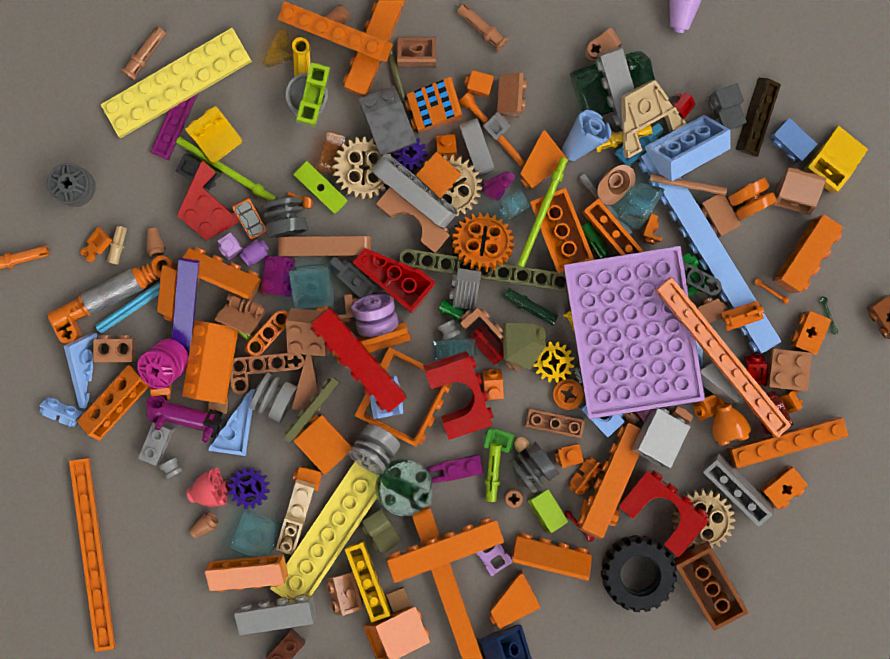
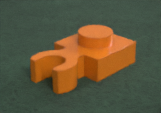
(97, 243)

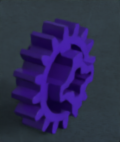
(238, 482)

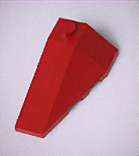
(402, 282)

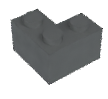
(727, 107)

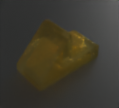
(275, 54)

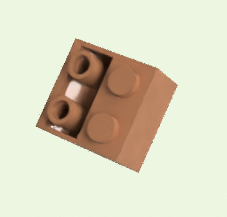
(510, 95)
(799, 191)

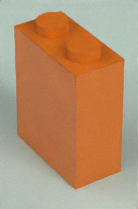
(323, 443)

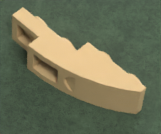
(295, 517)

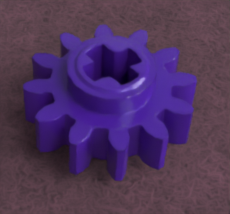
(416, 159)

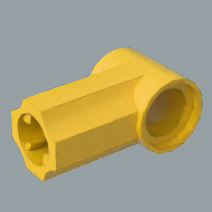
(301, 59)

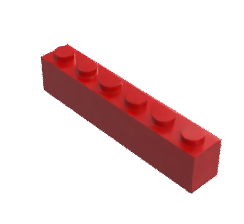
(358, 359)

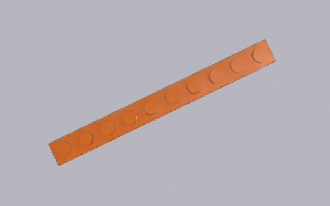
(723, 357)
(92, 554)

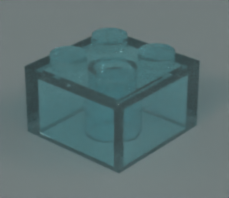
(312, 286)

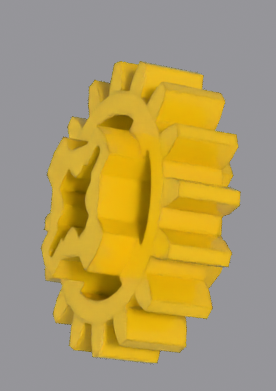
(561, 360)

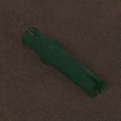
(530, 306)

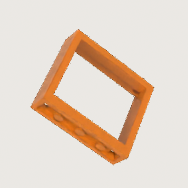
(428, 420)

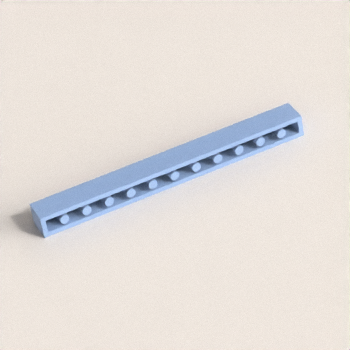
(712, 256)

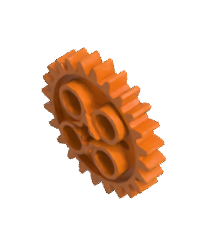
(465, 238)

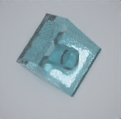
(640, 205)
(255, 534)

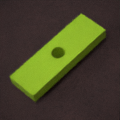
(313, 179)

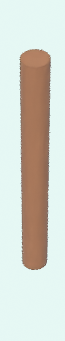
(689, 184)

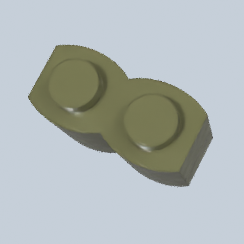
(382, 531)

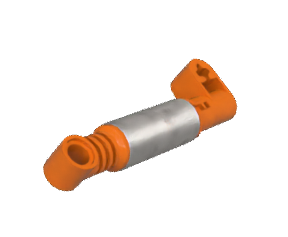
(104, 296)

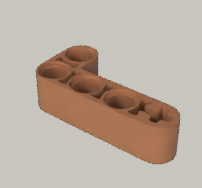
(267, 367)

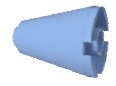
(586, 135)

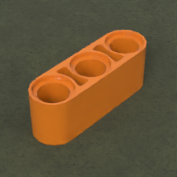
(258, 336)

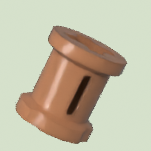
(517, 502)

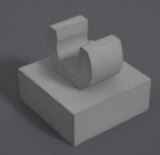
(497, 125)

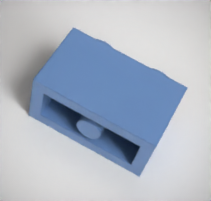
(793, 141)

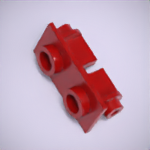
(488, 344)

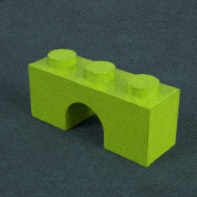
(313, 95)

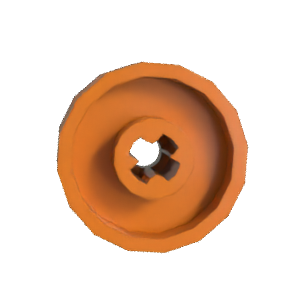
(752, 198)

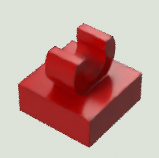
(684, 104)

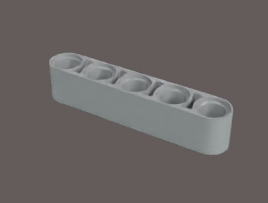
(414, 190)

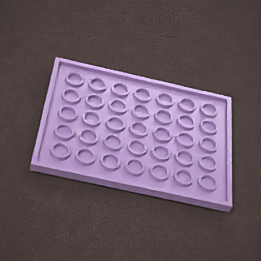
(628, 338)

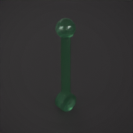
(823, 300)

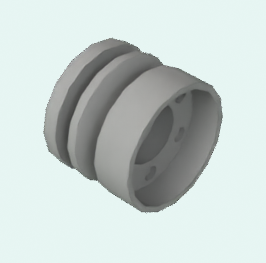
(273, 397)
(374, 449)

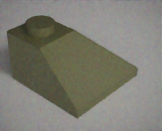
(523, 343)

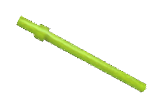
(556, 177)
(257, 189)

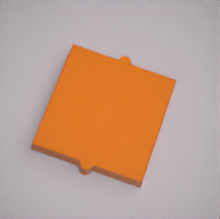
(438, 174)

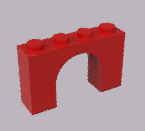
(461, 369)
(691, 519)

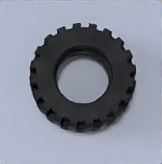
(657, 591)

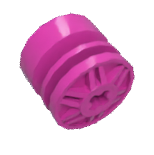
(163, 363)

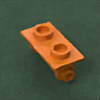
(742, 315)
(582, 483)

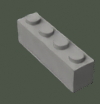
(615, 79)
(738, 489)
(275, 614)

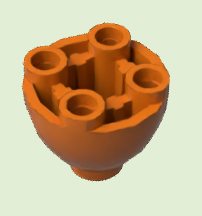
(729, 425)

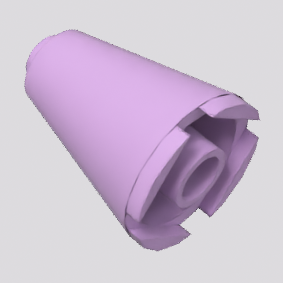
(682, 14)

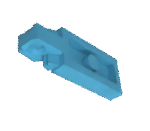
(644, 141)

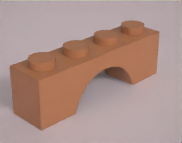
(432, 235)

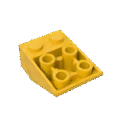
(837, 159)

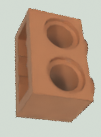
(114, 353)

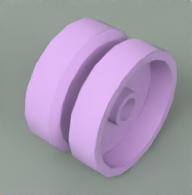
(375, 315)

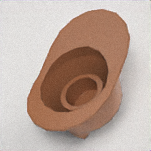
(615, 184)

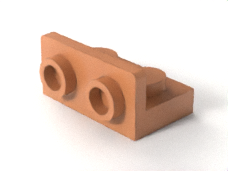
(344, 594)

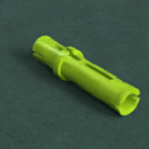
(493, 472)

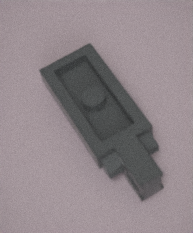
(353, 278)

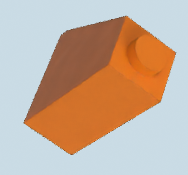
(541, 162)
(167, 292)
(514, 602)

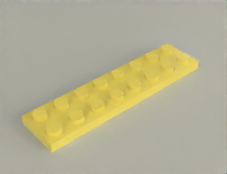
(176, 83)
(329, 533)

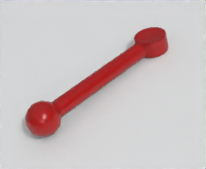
(568, 514)

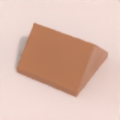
(416, 52)

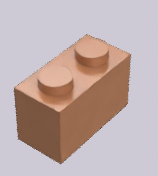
(720, 215)

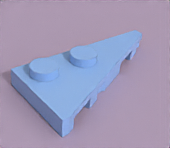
(80, 363)
(235, 434)

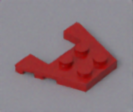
(202, 209)

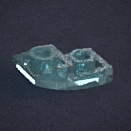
(448, 348)

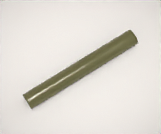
(396, 76)

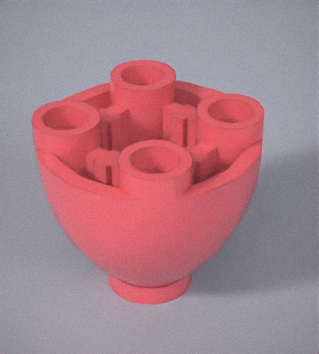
(209, 489)

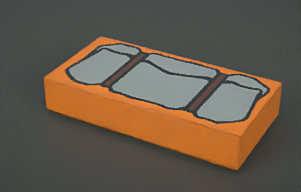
(249, 218)

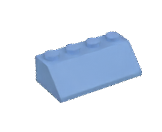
(689, 147)

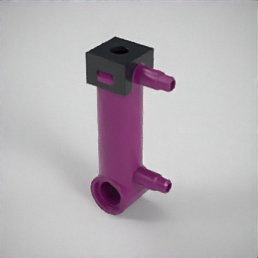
(160, 411)

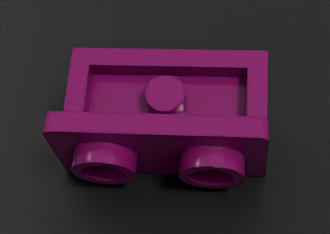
(276, 276)

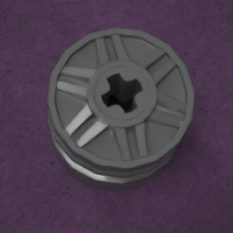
(82, 185)
(284, 216)
(534, 467)

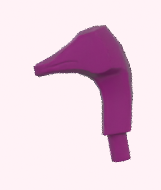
(495, 186)

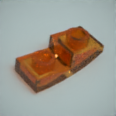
(330, 145)

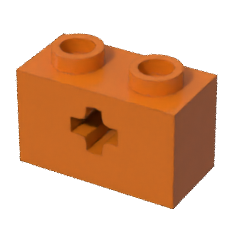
(818, 326)
(774, 491)

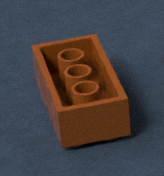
(711, 585)

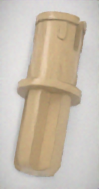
(117, 245)

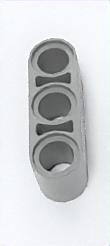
(476, 146)

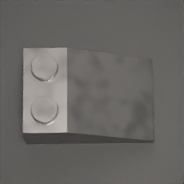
(387, 121)

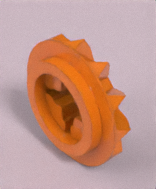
(565, 385)

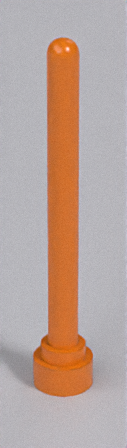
(469, 102)

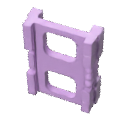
(486, 558)

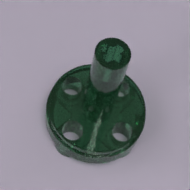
(404, 488)

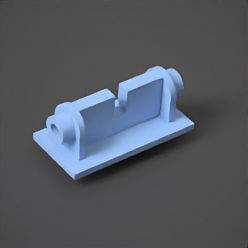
(52, 408)

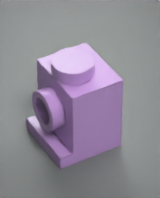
(229, 246)

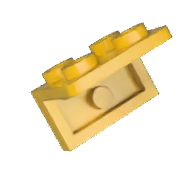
(214, 134)

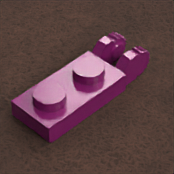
(458, 469)

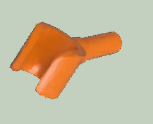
(307, 202)

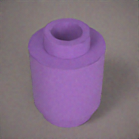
(254, 252)

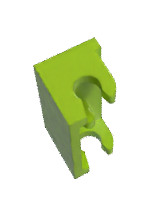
(547, 511)

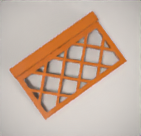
(395, 337)

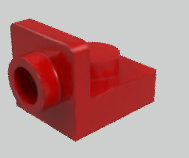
(757, 367)

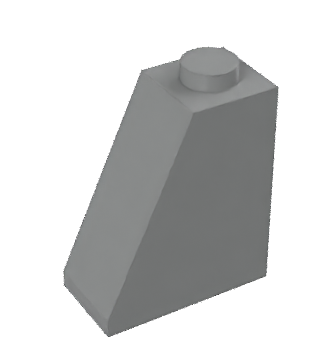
(718, 384)

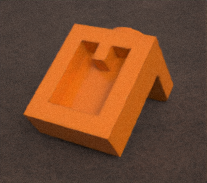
(651, 226)
(707, 408)
(569, 455)

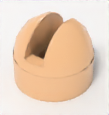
(520, 444)

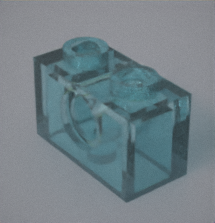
(513, 206)

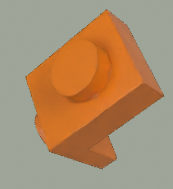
(447, 145)
(493, 384)

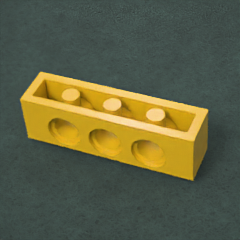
(367, 581)

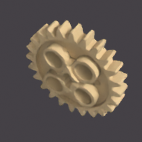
(346, 166)
(460, 200)
(720, 526)

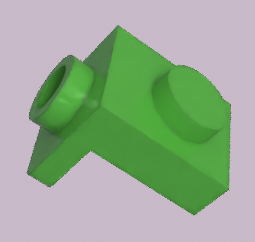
(499, 436)

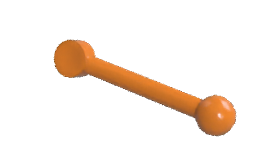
(758, 282)

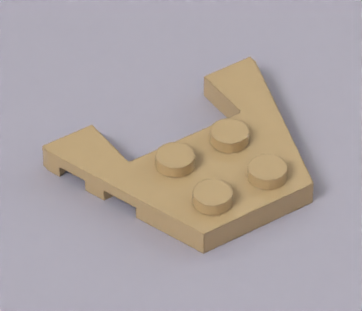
(643, 108)

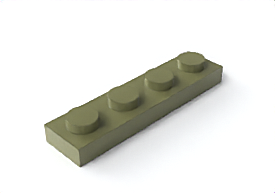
(305, 415)

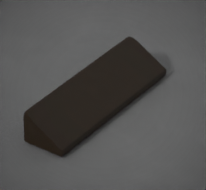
(758, 116)

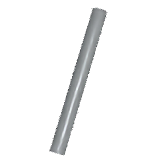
(593, 190)

